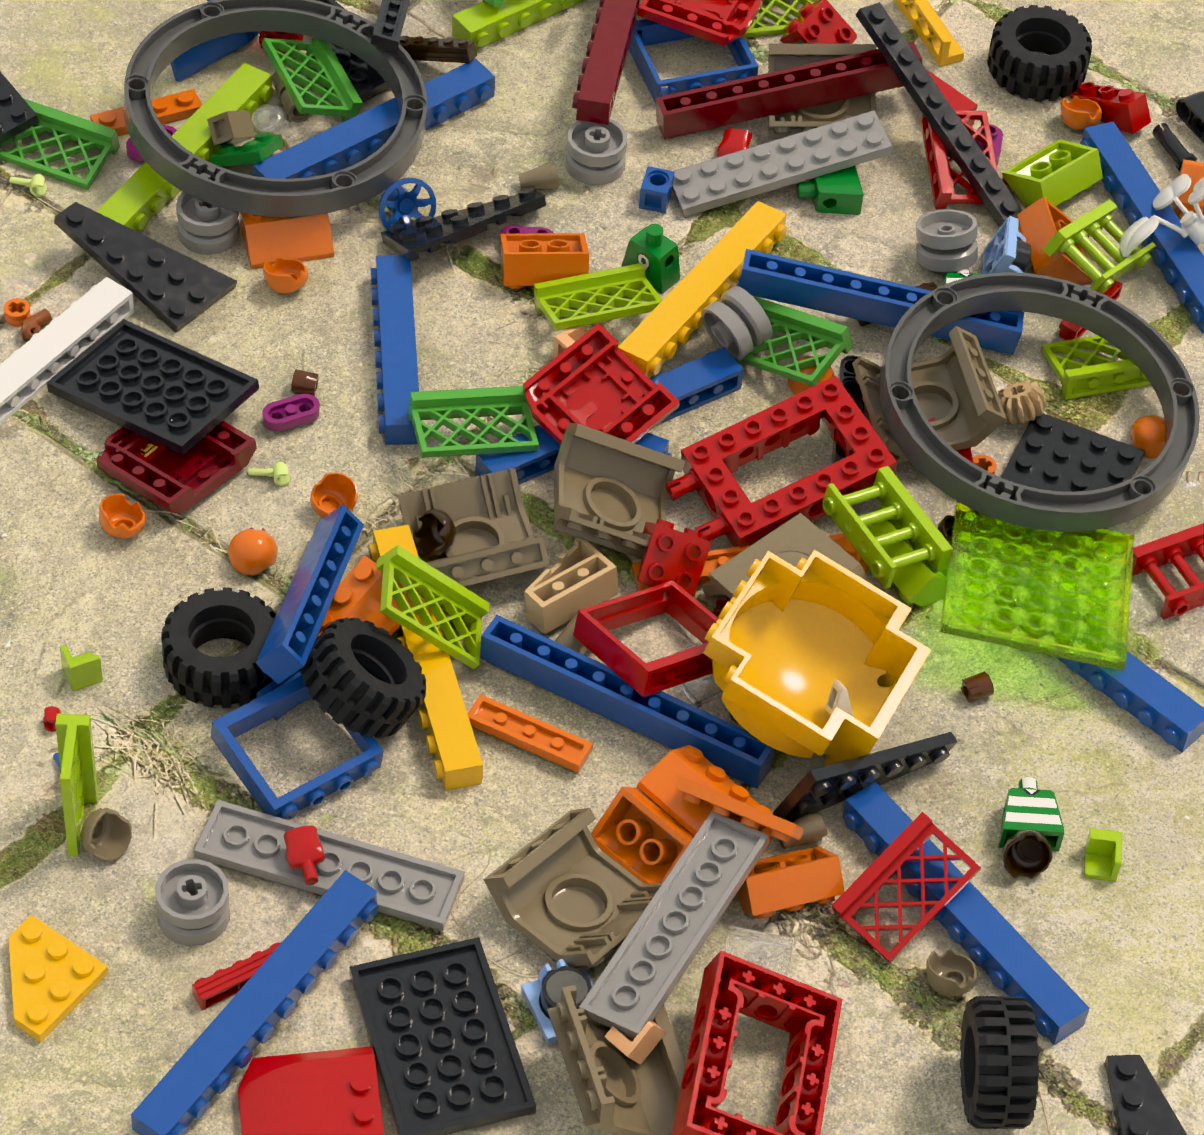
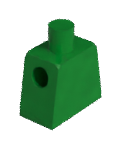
(834, 192)

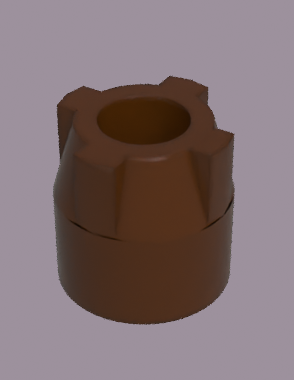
(304, 382)
(977, 687)

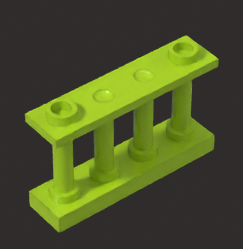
(1089, 226)
(899, 506)

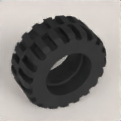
(1034, 74)
(209, 618)
(364, 678)
(999, 1062)

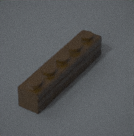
(439, 49)

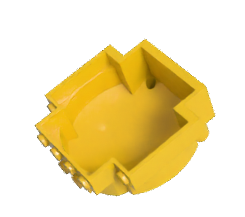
(794, 636)

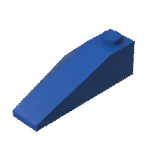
(208, 53)

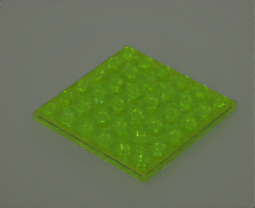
(1039, 589)

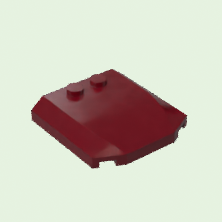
(173, 478)

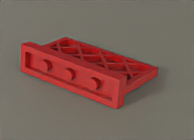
(939, 164)
(882, 871)

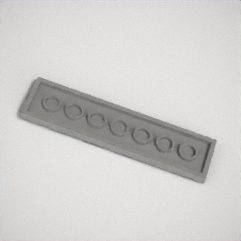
(780, 163)
(404, 884)
(675, 925)

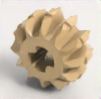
(1022, 401)

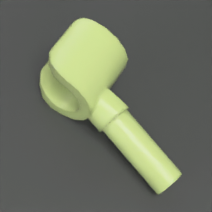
(36, 184)
(278, 472)

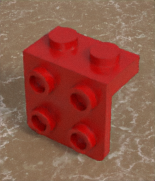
(819, 25)
(673, 556)

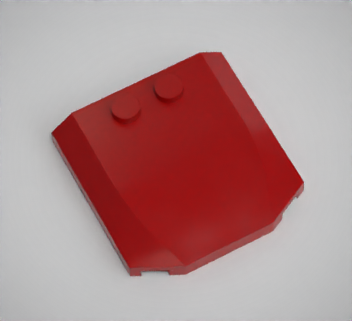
(708, 19)
(597, 388)
(312, 1094)

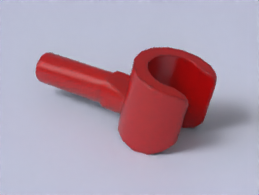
(50, 718)

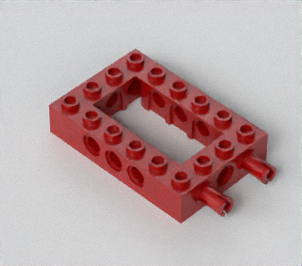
(715, 458)
(807, 1013)

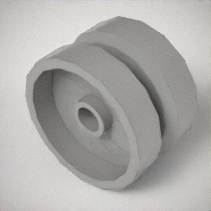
(596, 152)
(205, 226)
(946, 240)
(737, 322)
(192, 902)

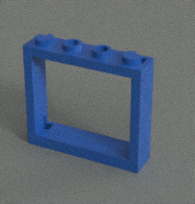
(656, 33)
(312, 793)

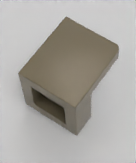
(231, 127)

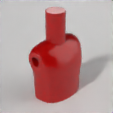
(734, 141)
(304, 851)

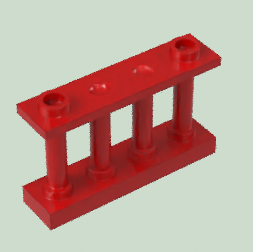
(1173, 550)

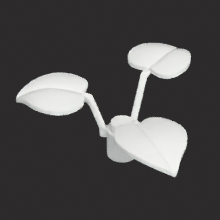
(1191, 222)

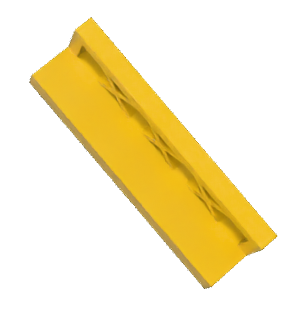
(931, 31)

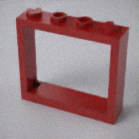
(648, 678)

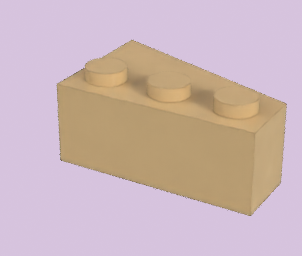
(575, 582)

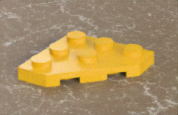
(48, 977)

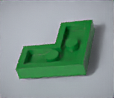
(251, 152)

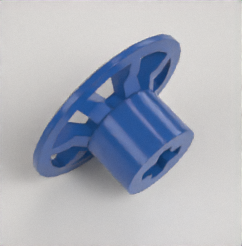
(405, 202)

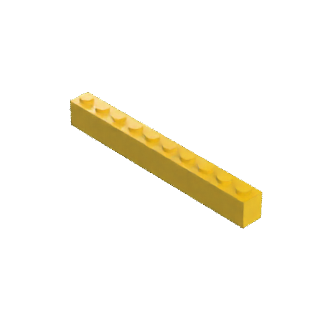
(716, 273)
(443, 707)

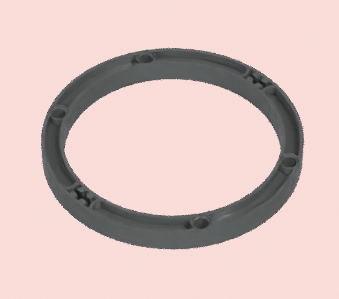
(272, 195)
(1003, 498)

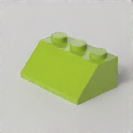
(1055, 173)
(918, 581)

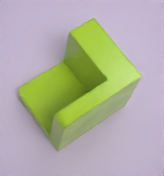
(81, 669)
(1103, 854)

